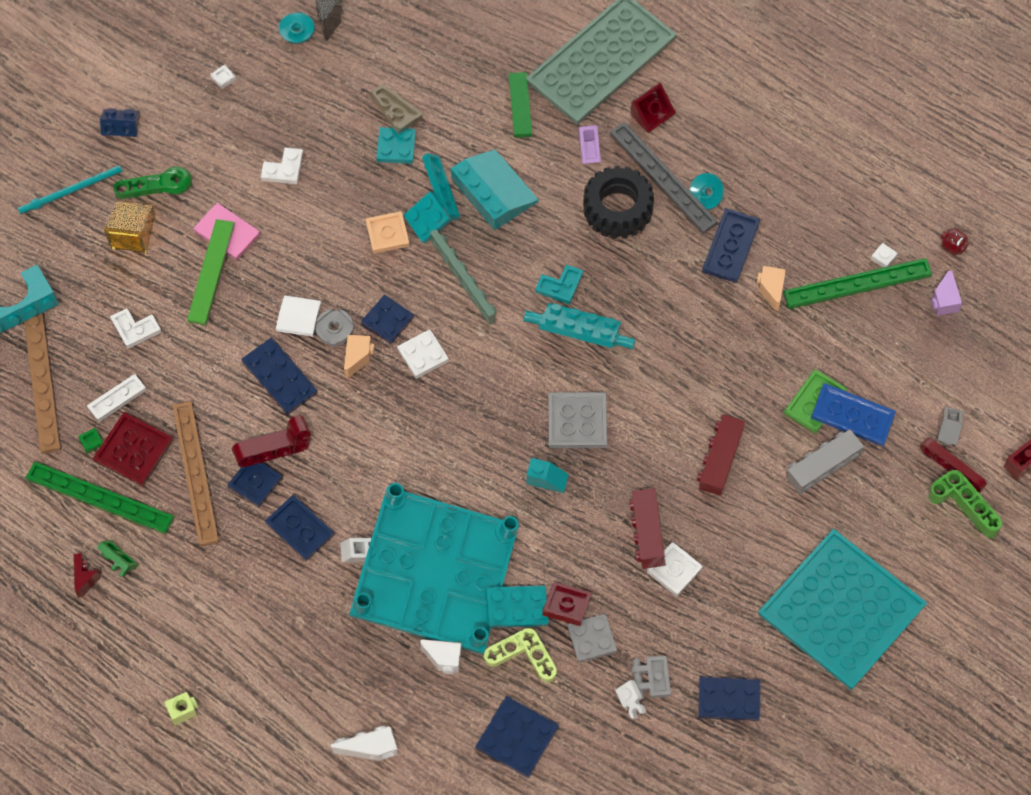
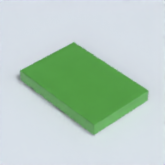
(805, 400)

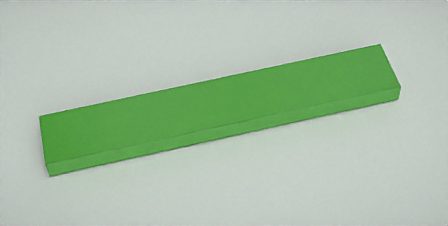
(210, 272)

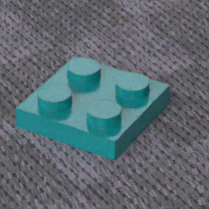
(395, 146)
(427, 216)

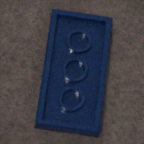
(731, 245)

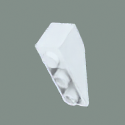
(372, 746)

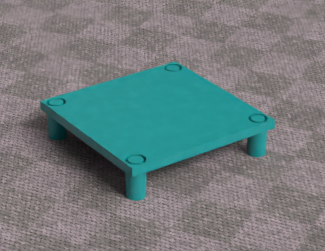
(433, 568)

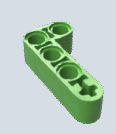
(976, 501)

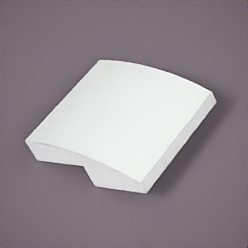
(298, 316)

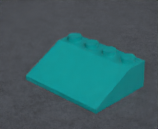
(492, 187)

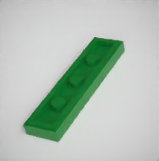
(520, 105)

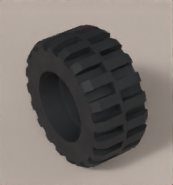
(623, 182)

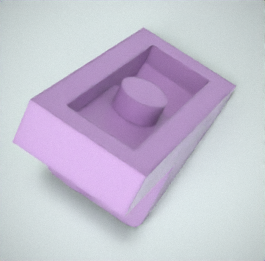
(589, 144)

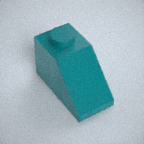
(546, 476)

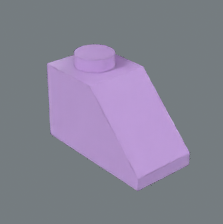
(946, 296)

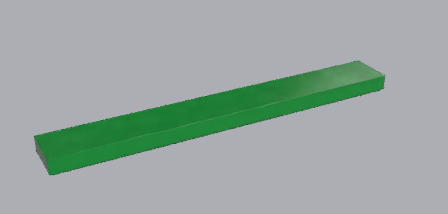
(857, 283)
(100, 498)

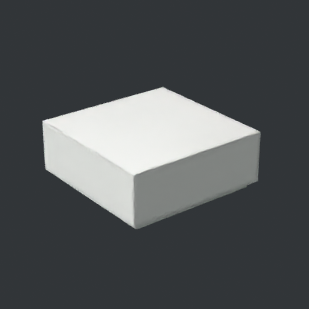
(223, 77)

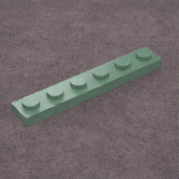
(467, 282)

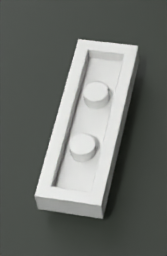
(116, 398)

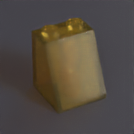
(130, 226)

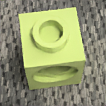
(181, 716)

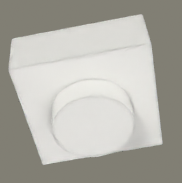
(884, 255)

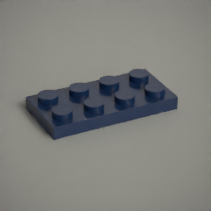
(279, 376)

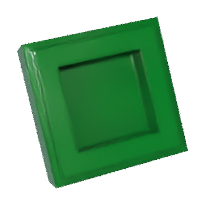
(90, 440)

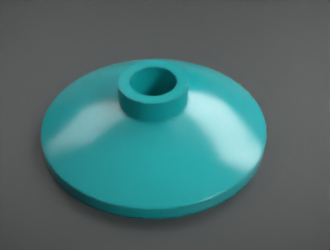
(294, 22)
(700, 186)

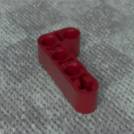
(274, 445)

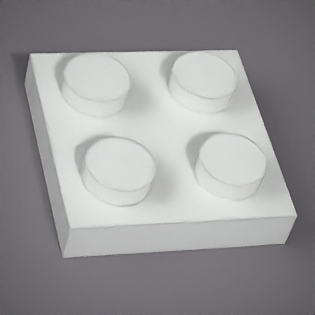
(423, 354)
(678, 572)

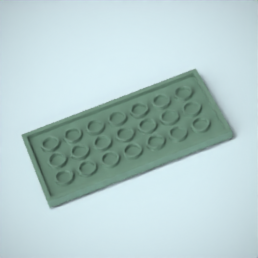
(600, 59)

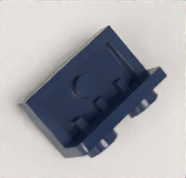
(119, 122)

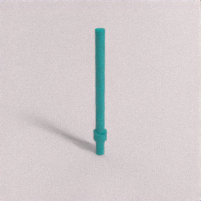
(37, 203)

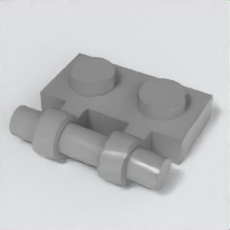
(658, 676)

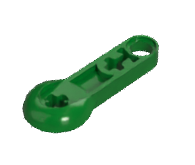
(156, 183)

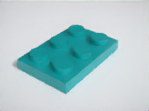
(516, 606)

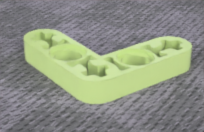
(522, 646)

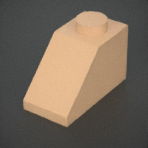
(771, 285)
(357, 353)

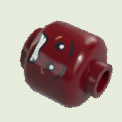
(954, 241)

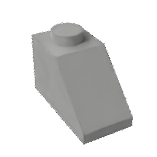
(950, 426)

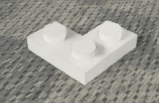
(284, 172)
(132, 332)

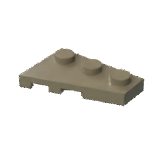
(395, 109)

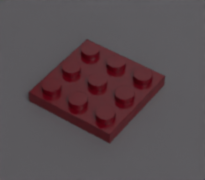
(133, 449)

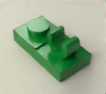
(121, 559)

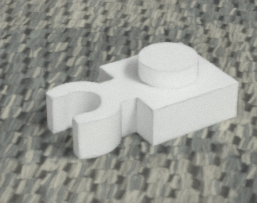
(629, 697)

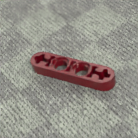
(950, 462)

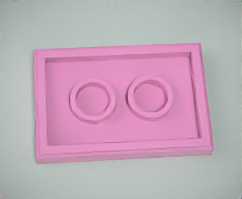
(242, 235)

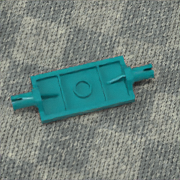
(580, 326)

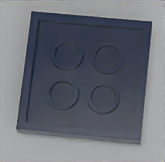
(517, 737)

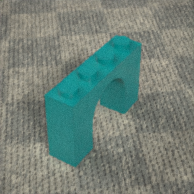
(38, 299)

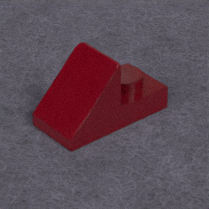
(82, 577)

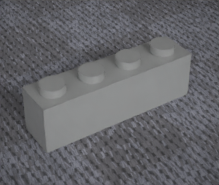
(824, 461)

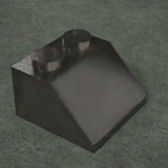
(329, 15)

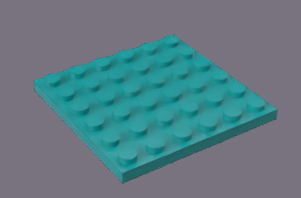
(842, 609)

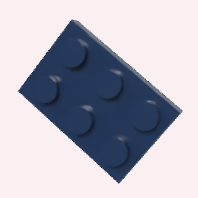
(299, 528)
(729, 699)

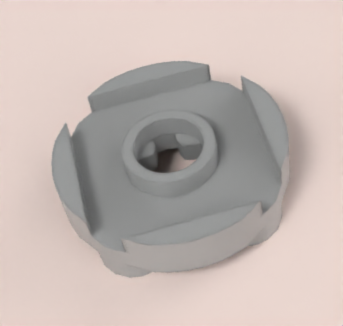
(334, 337)

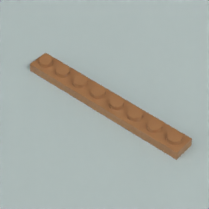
(42, 384)
(195, 474)

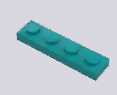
(440, 184)

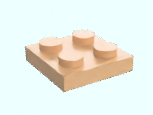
(387, 232)

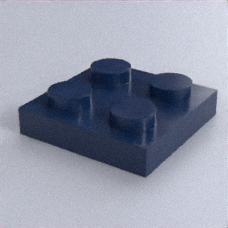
(387, 319)
(255, 483)

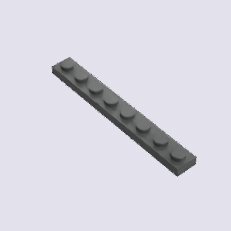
(663, 178)

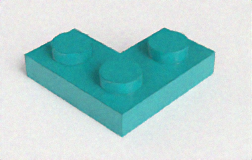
(563, 289)

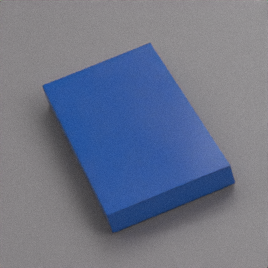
(852, 412)

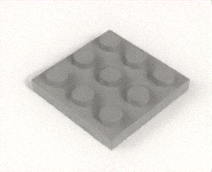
(577, 420)

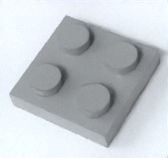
(592, 638)

